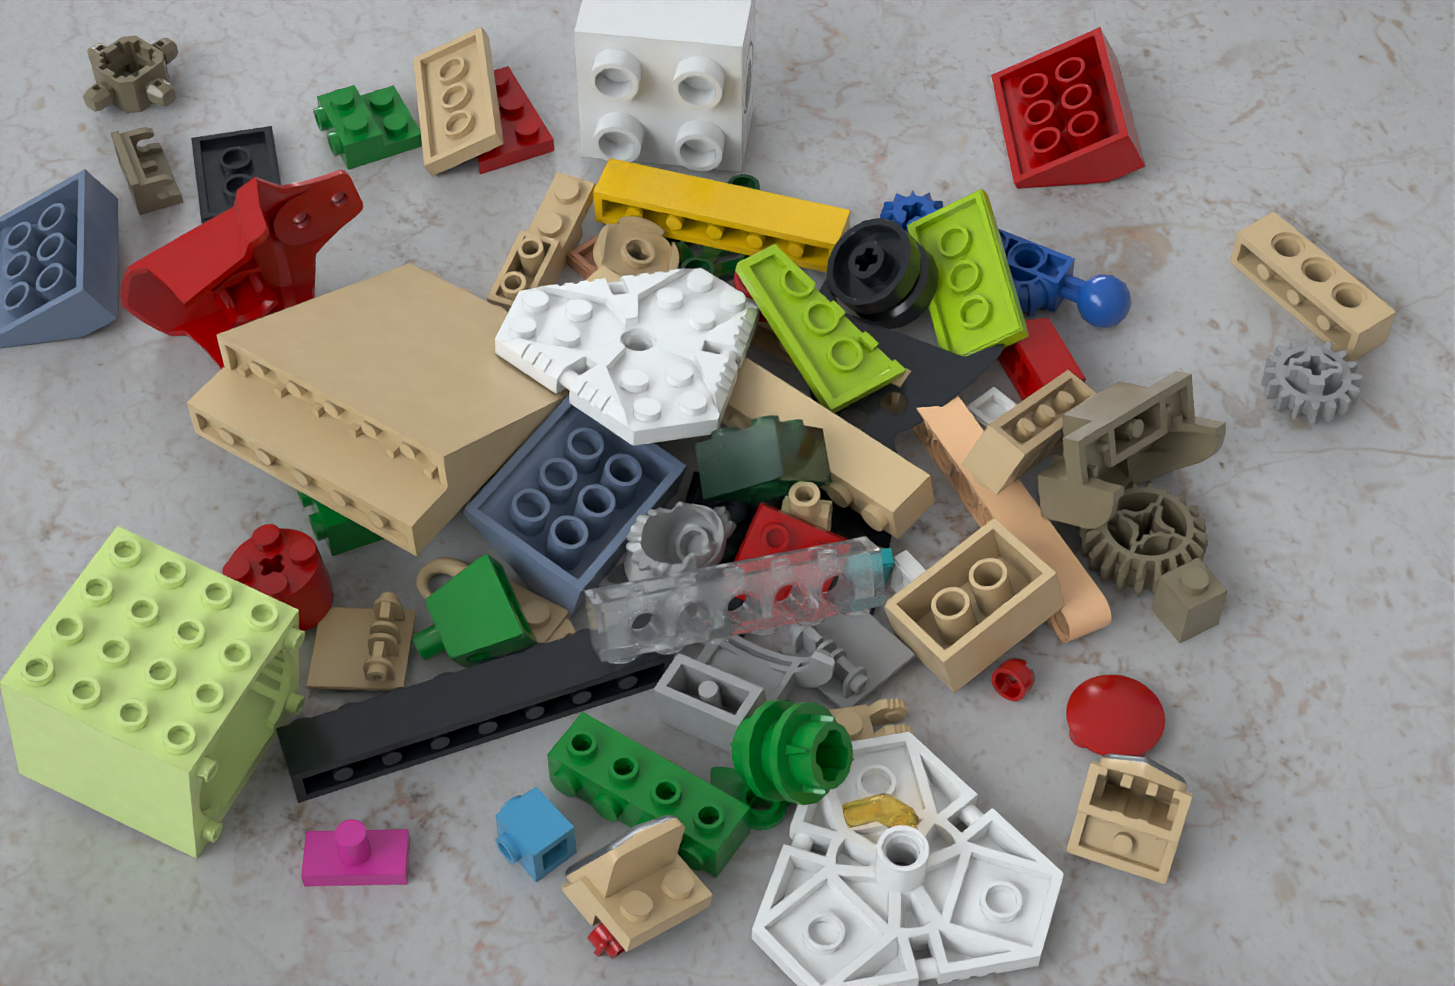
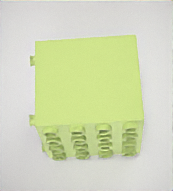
(154, 690)

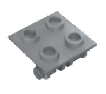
(862, 653)

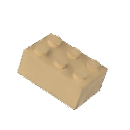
(974, 604)

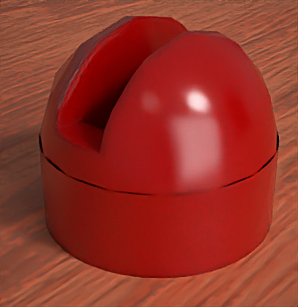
(1011, 689)

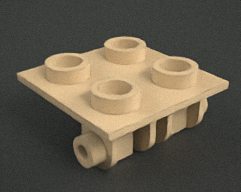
(363, 647)

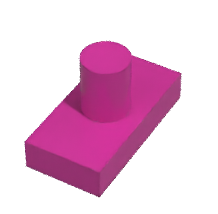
(356, 856)

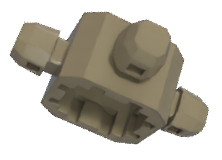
(131, 93)

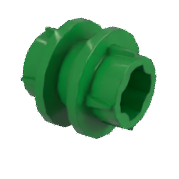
(792, 752)

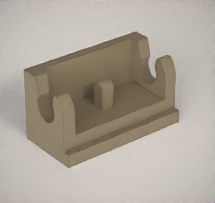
(146, 171)

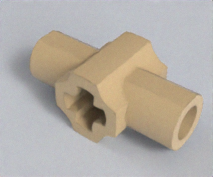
(806, 504)

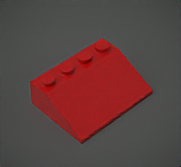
(1068, 116)

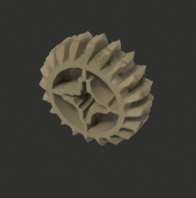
(1173, 538)

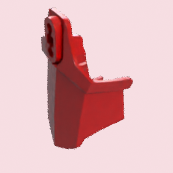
(241, 261)

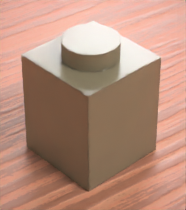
(1189, 600)

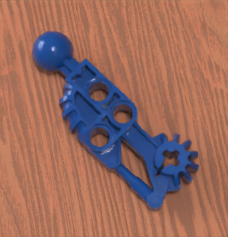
(1039, 273)

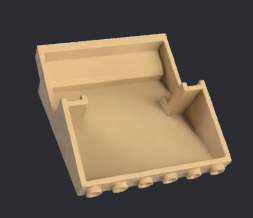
(376, 401)

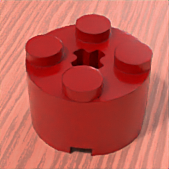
(287, 568)

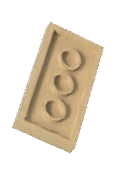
(457, 101)

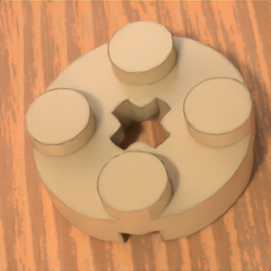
(637, 234)

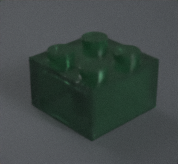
(761, 460)

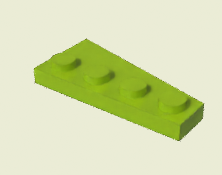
(823, 343)

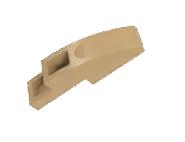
(541, 251)

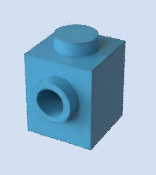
(534, 834)

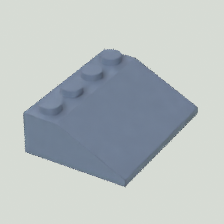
(59, 264)
(570, 502)

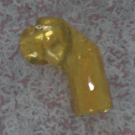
(879, 808)

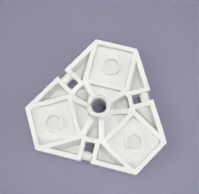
(637, 352)
(856, 917)

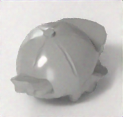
(676, 540)

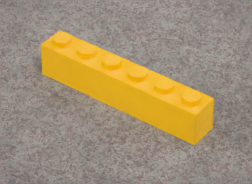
(720, 213)

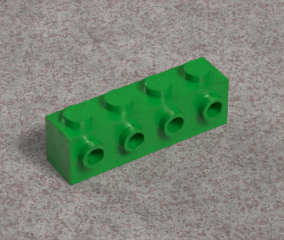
(639, 785)

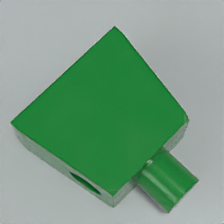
(475, 617)

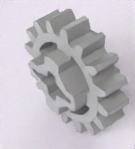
(1311, 380)

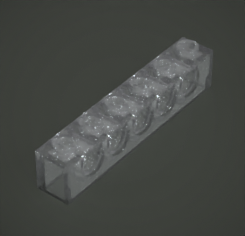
(713, 587)

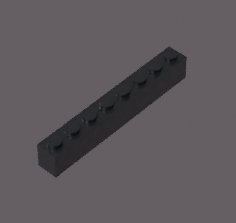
(459, 711)

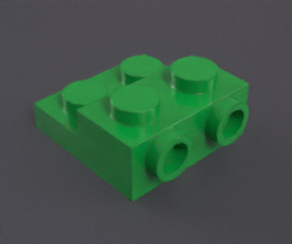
(366, 125)

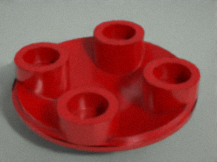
(1115, 716)

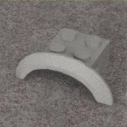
(729, 683)

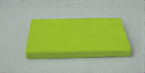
(975, 288)

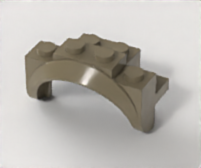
(1123, 438)

